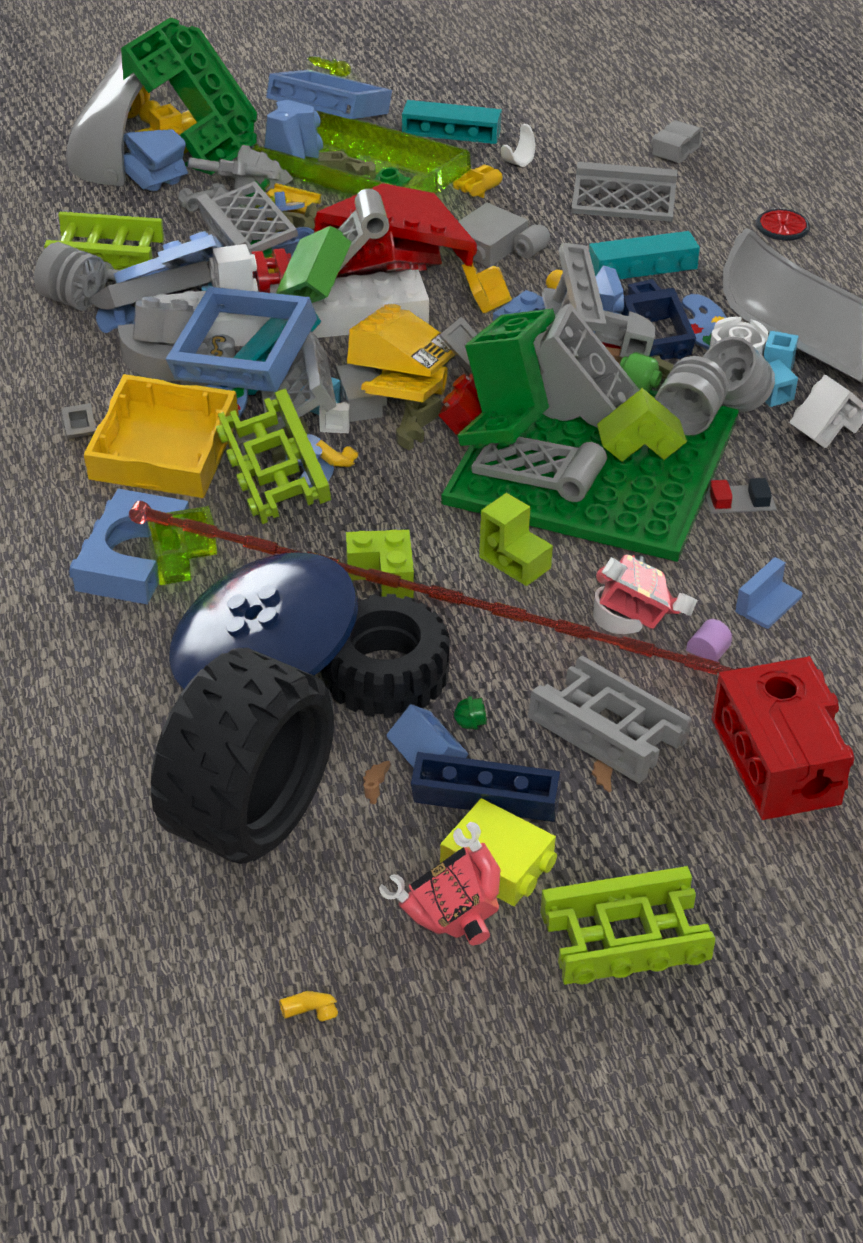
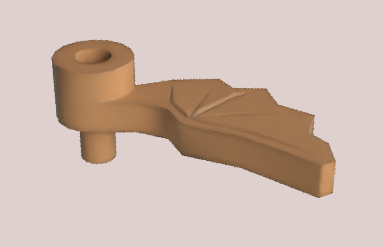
(603, 774)
(372, 780)

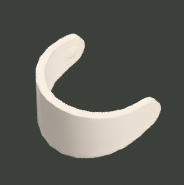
(525, 150)
(610, 621)

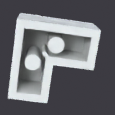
(233, 268)
(827, 411)

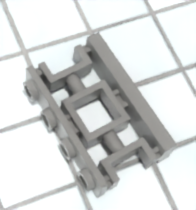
(597, 734)

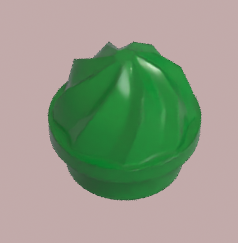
(470, 713)

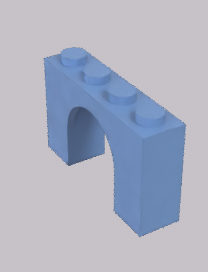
(112, 574)

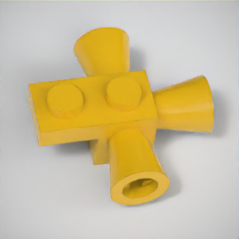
(165, 118)

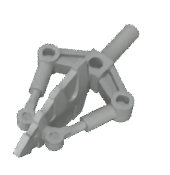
(248, 168)

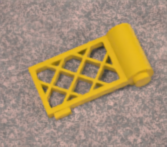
(407, 385)

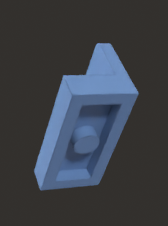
(765, 595)
(422, 732)

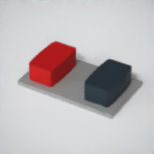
(741, 498)

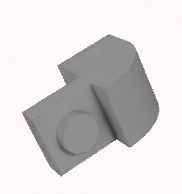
(630, 332)

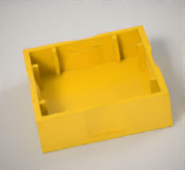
(160, 436)

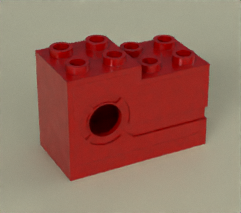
(783, 736)

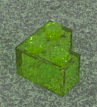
(174, 547)

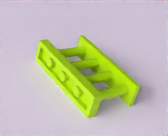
(111, 227)

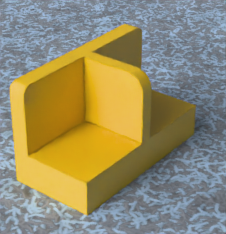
(487, 287)

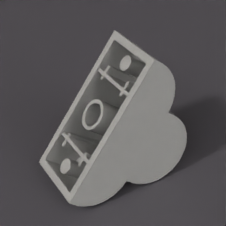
(580, 371)

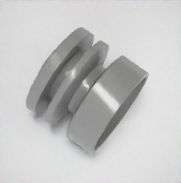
(69, 275)
(747, 372)
(694, 392)

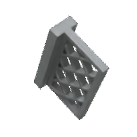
(624, 180)
(229, 229)
(315, 378)

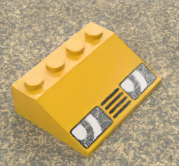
(397, 342)

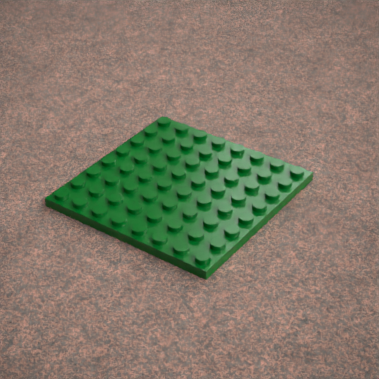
(632, 504)

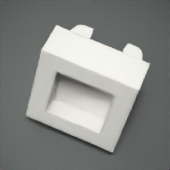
(335, 420)

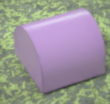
(710, 640)

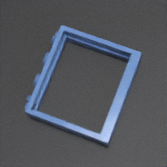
(329, 93)
(235, 372)

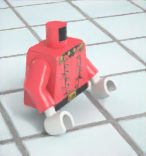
(640, 591)
(456, 892)

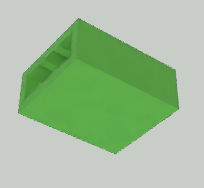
(315, 264)

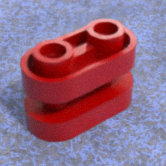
(278, 262)

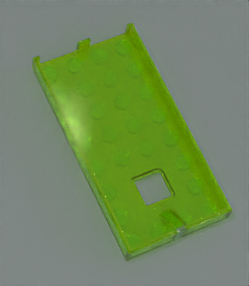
(432, 161)

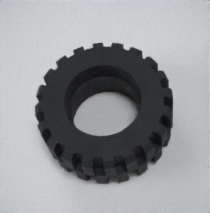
(390, 684)

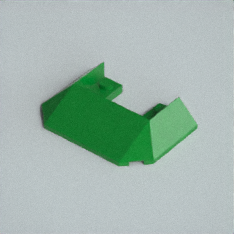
(203, 84)

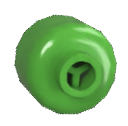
(642, 370)

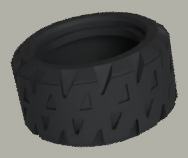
(242, 755)

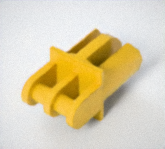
(478, 180)

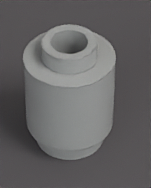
(531, 240)

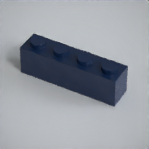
(464, 781)

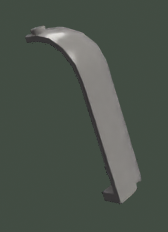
(98, 133)
(795, 302)

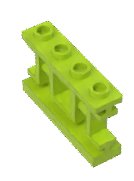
(295, 448)
(622, 900)

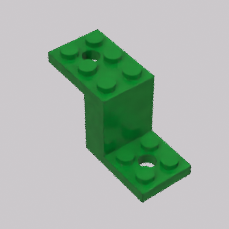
(506, 378)

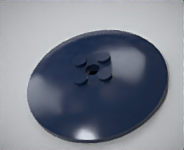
(302, 610)

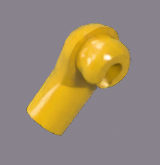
(336, 458)
(307, 1002)

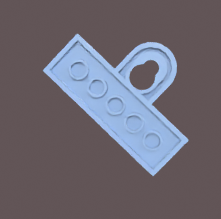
(173, 256)

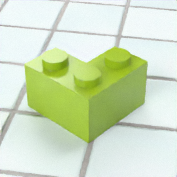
(638, 423)
(510, 544)
(382, 551)

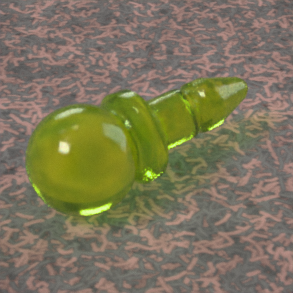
(338, 68)

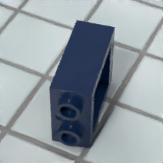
(658, 304)

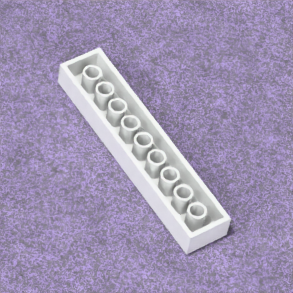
(347, 304)

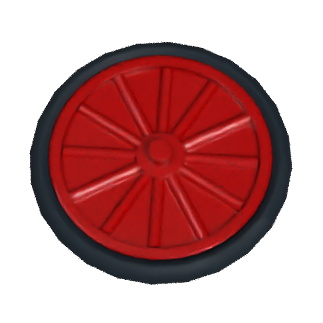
(783, 224)

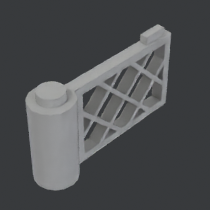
(365, 222)
(572, 474)

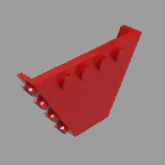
(411, 216)
(381, 256)

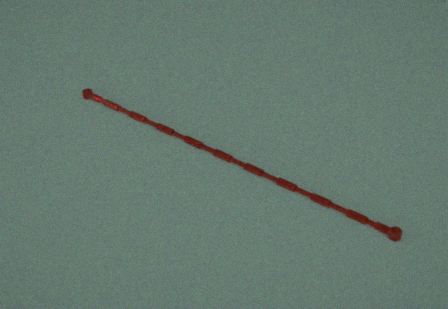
(142, 512)

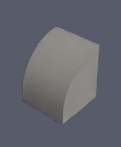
(78, 421)

